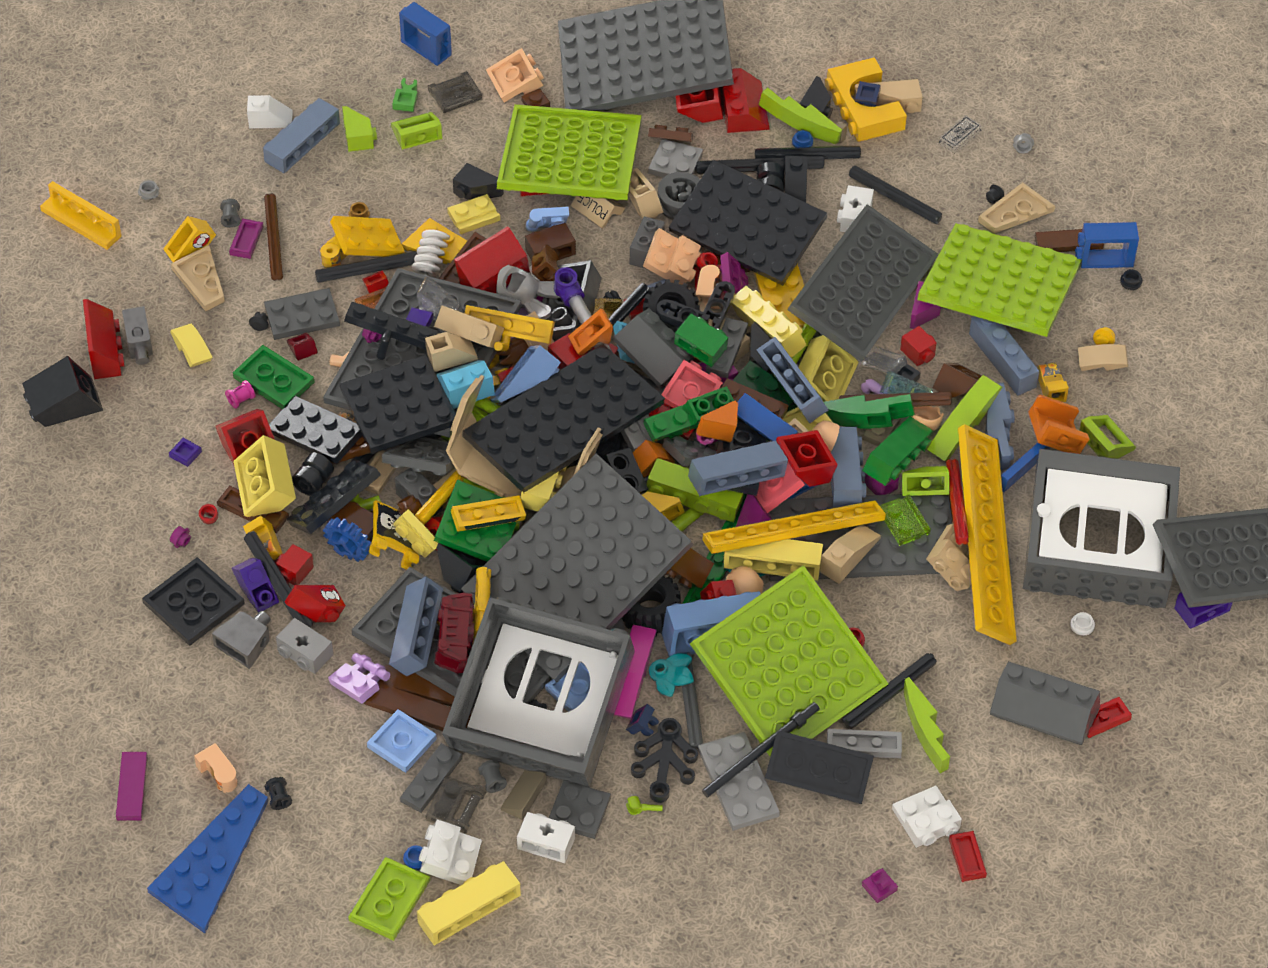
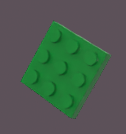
(477, 542)

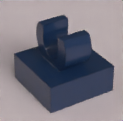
(868, 94)
(640, 721)

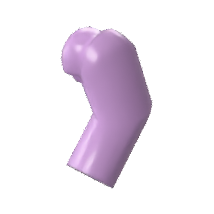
(871, 386)

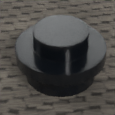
(1131, 279)

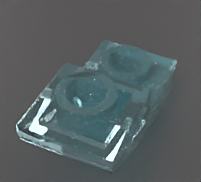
(897, 384)

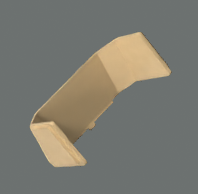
(477, 468)

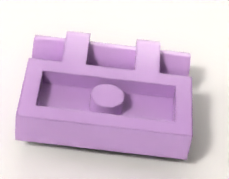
(353, 681)

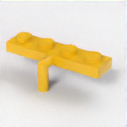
(514, 326)

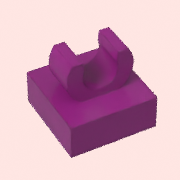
(879, 885)

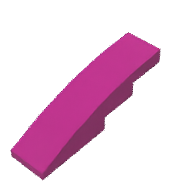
(643, 642)

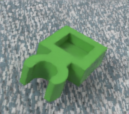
(406, 97)

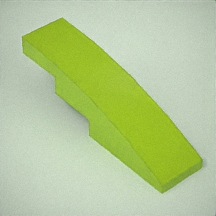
(799, 117)
(969, 412)
(923, 719)

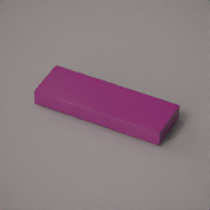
(131, 786)

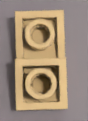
(1105, 355)

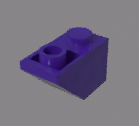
(255, 584)

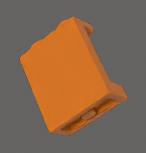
(1055, 425)

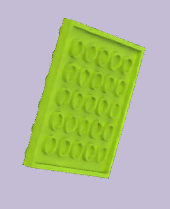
(569, 152)
(1000, 279)
(786, 655)

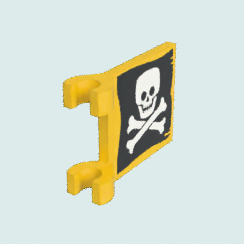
(386, 535)

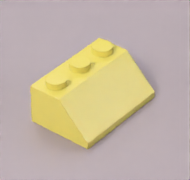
(827, 368)
(264, 478)

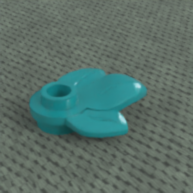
(674, 673)

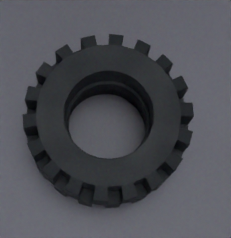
(674, 292)
(662, 591)

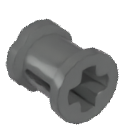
(230, 213)
(492, 776)

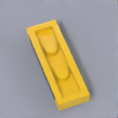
(488, 513)

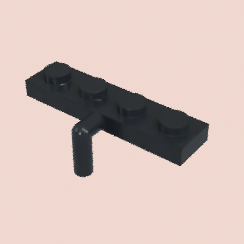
(388, 326)

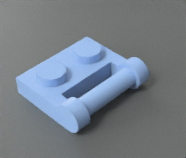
(546, 217)

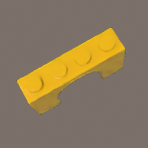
(862, 120)

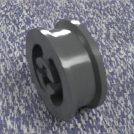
(673, 188)

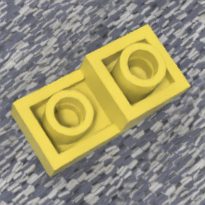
(192, 345)

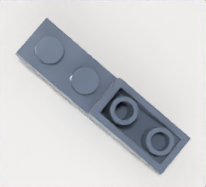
(998, 426)

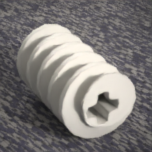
(429, 252)

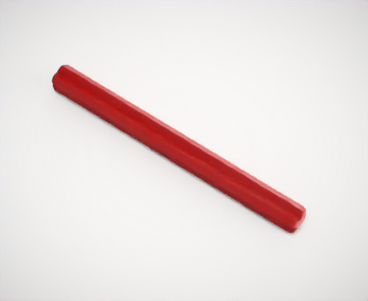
(957, 502)

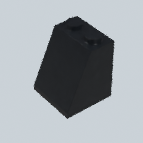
(61, 393)

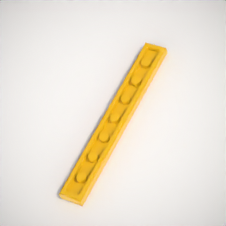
(793, 526)

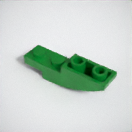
(869, 414)
(687, 416)

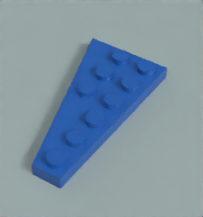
(205, 868)

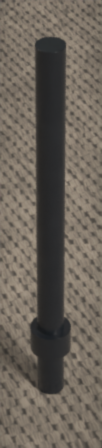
(796, 722)

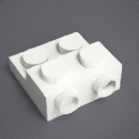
(927, 816)
(449, 853)

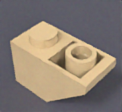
(449, 350)

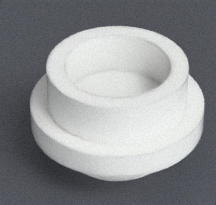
(1082, 624)

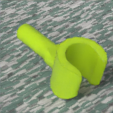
(635, 807)

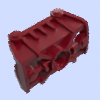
(455, 632)

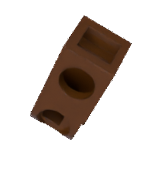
(545, 264)

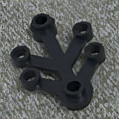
(664, 757)

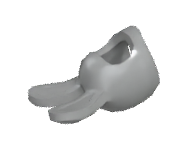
(527, 289)

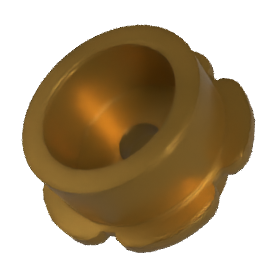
(359, 209)

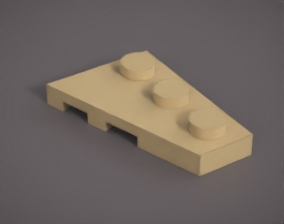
(1015, 208)
(200, 277)

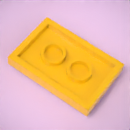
(366, 236)

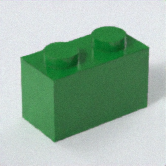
(701, 340)

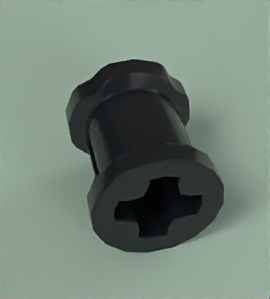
(278, 793)

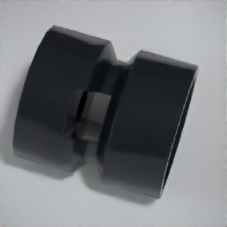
(771, 174)
(312, 474)

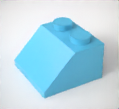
(458, 380)

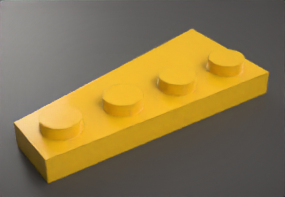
(455, 242)

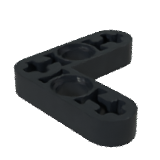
(707, 314)

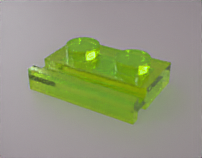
(905, 520)

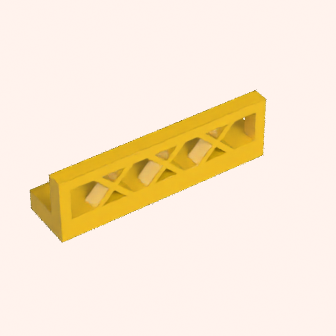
(76, 214)

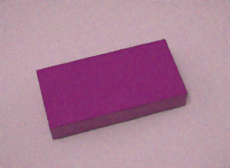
(246, 238)

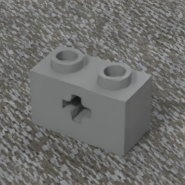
(304, 646)

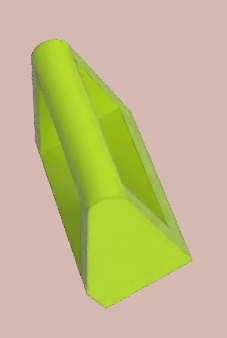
(419, 133)
(1100, 443)

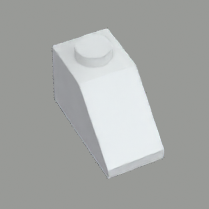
(267, 112)

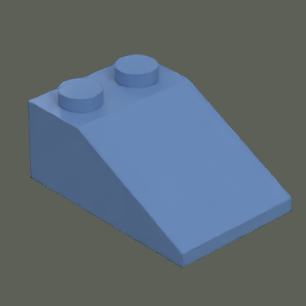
(530, 370)

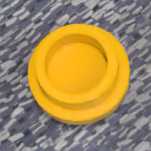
(1104, 336)

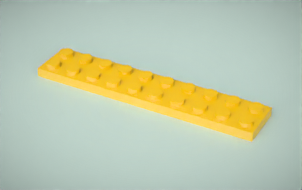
(987, 535)

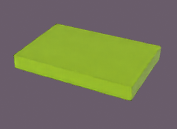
(389, 898)

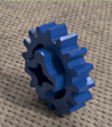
(347, 539)

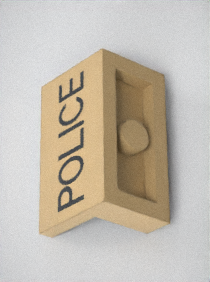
(597, 209)

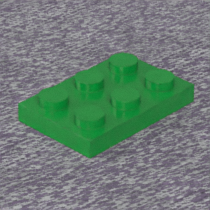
(273, 376)

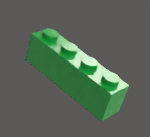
(898, 451)

